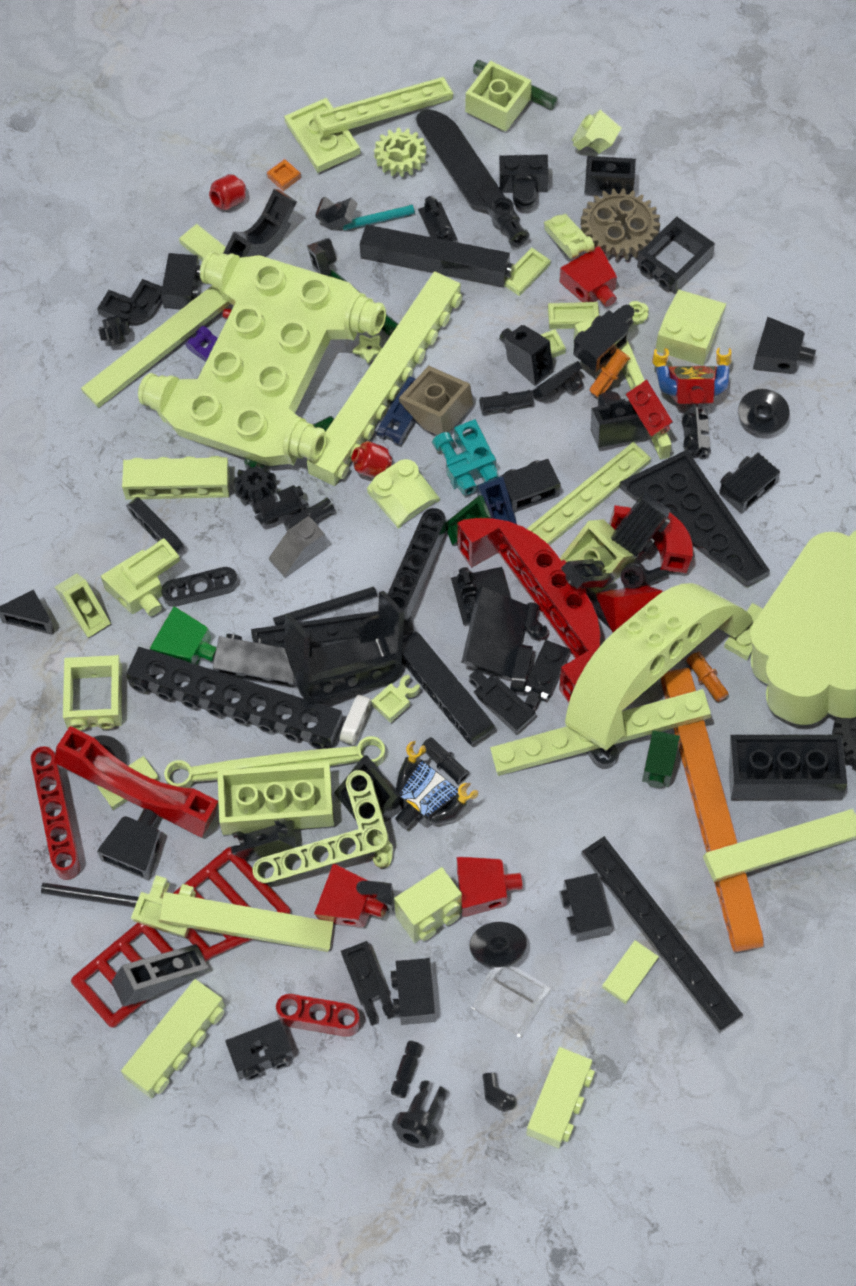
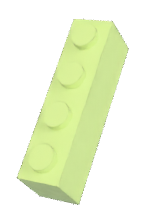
(176, 478)
(173, 1039)

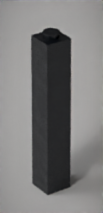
(435, 255)

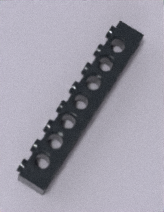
(149, 663)

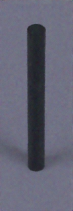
(328, 605)
(89, 895)

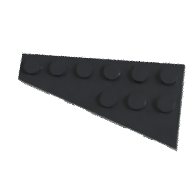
(695, 503)

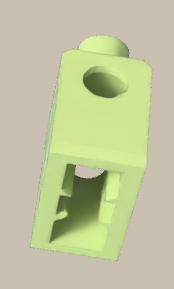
(125, 593)

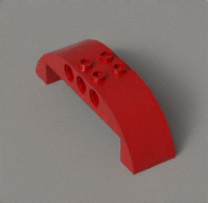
(541, 576)

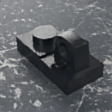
(567, 377)

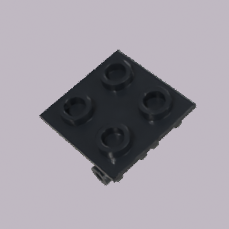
(467, 584)

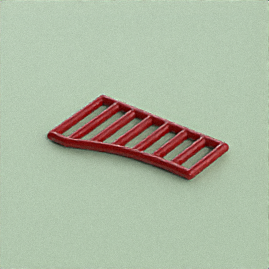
(123, 942)

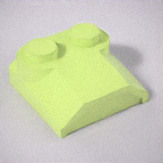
(402, 492)

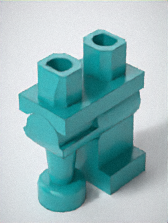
(474, 461)

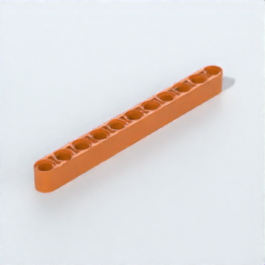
(713, 817)

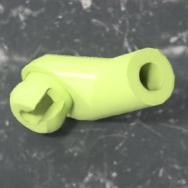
(384, 856)

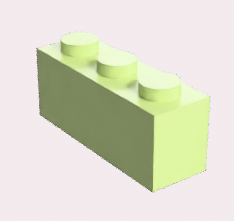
(560, 1098)

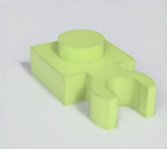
(393, 700)

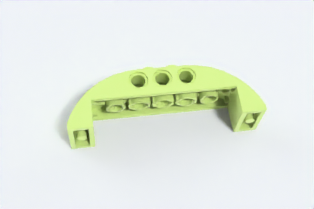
(643, 653)

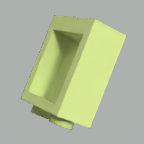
(93, 668)

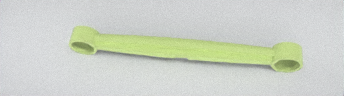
(334, 756)

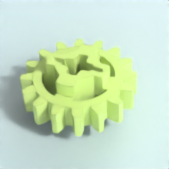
(400, 152)

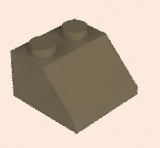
(437, 400)

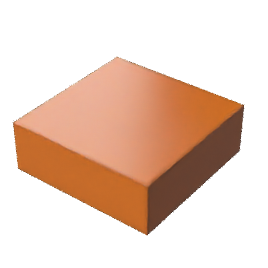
(284, 175)

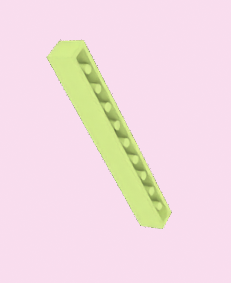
(386, 376)

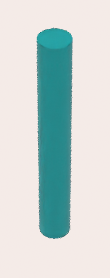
(380, 217)

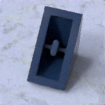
(497, 499)

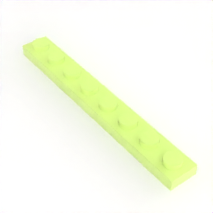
(567, 742)

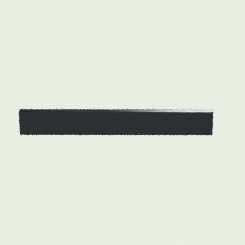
(662, 935)

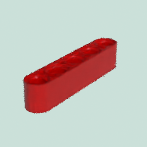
(55, 824)

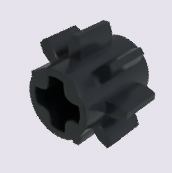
(114, 330)

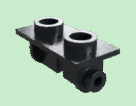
(436, 220)
(694, 423)
(289, 503)

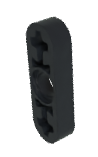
(153, 524)
(190, 580)

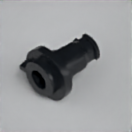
(416, 1125)

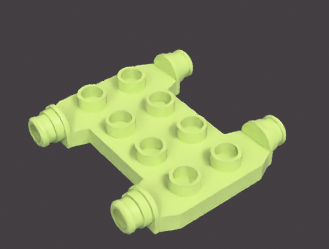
(262, 359)

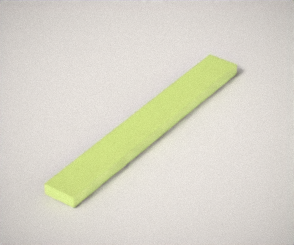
(155, 346)

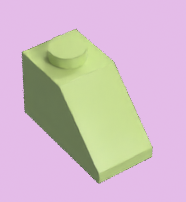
(82, 604)

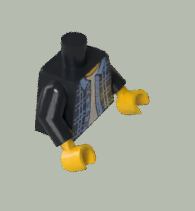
(427, 794)

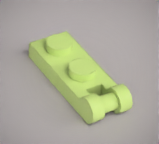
(568, 236)

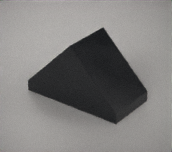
(27, 613)

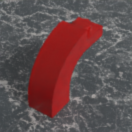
(673, 543)

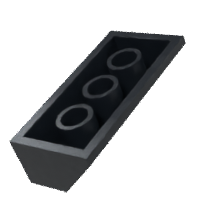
(787, 767)

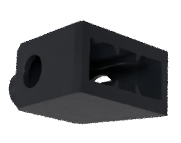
(781, 348)
(528, 353)
(133, 845)

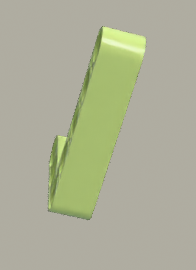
(333, 843)

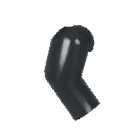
(532, 625)

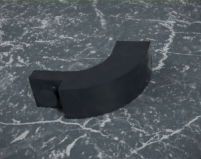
(267, 230)

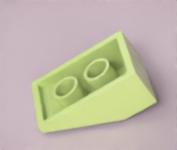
(690, 327)

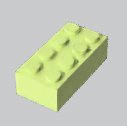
(260, 795)

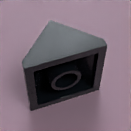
(387, 796)

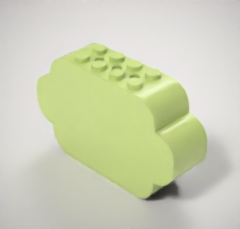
(809, 634)

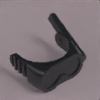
(382, 889)

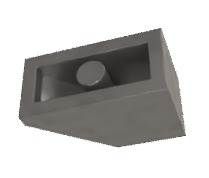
(298, 547)

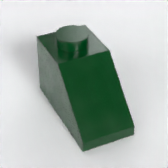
(660, 759)

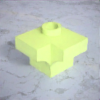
(596, 132)

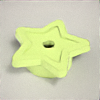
(368, 354)

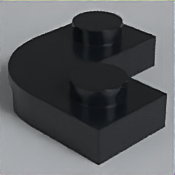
(133, 309)

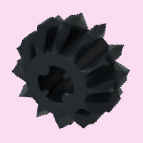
(254, 483)

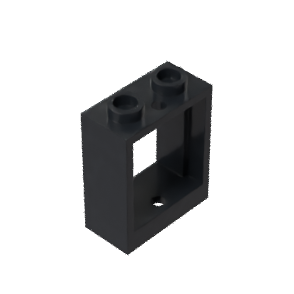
(688, 238)

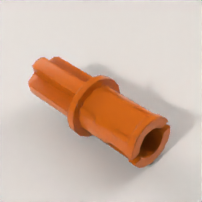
(609, 373)
(707, 676)

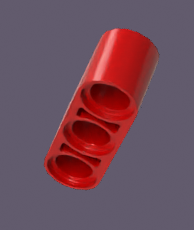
(329, 1024)

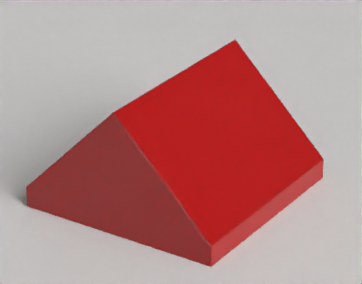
(624, 603)

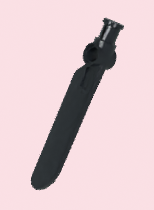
(470, 173)

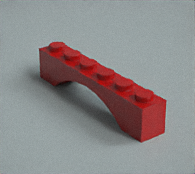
(176, 804)

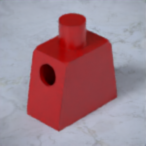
(590, 278)
(484, 884)
(342, 902)

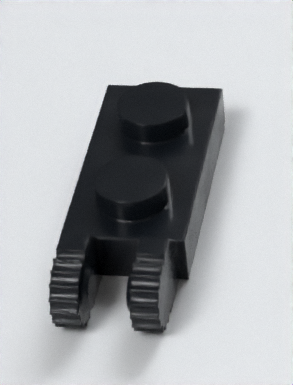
(586, 574)
(366, 979)

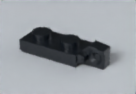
(545, 673)
(501, 701)

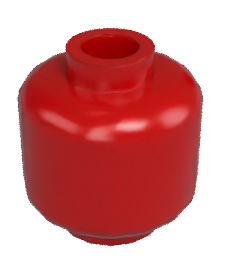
(227, 192)
(371, 459)

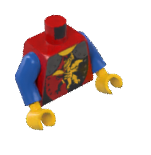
(693, 383)

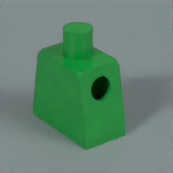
(184, 638)

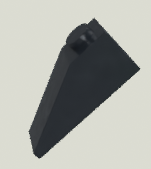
(156, 974)

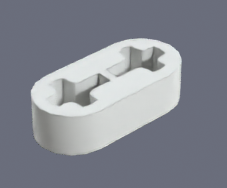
(355, 719)

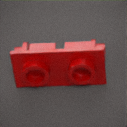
(649, 408)

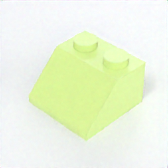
(596, 543)

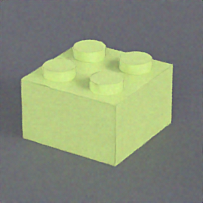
(498, 96)
(428, 905)

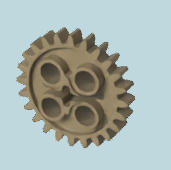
(631, 214)

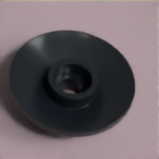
(766, 403)
(498, 944)

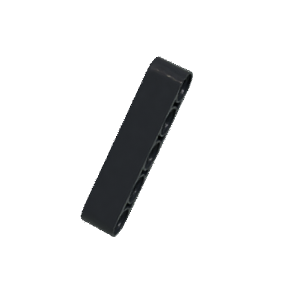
(430, 532)
(445, 689)

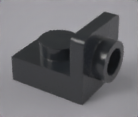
(336, 214)
(322, 255)

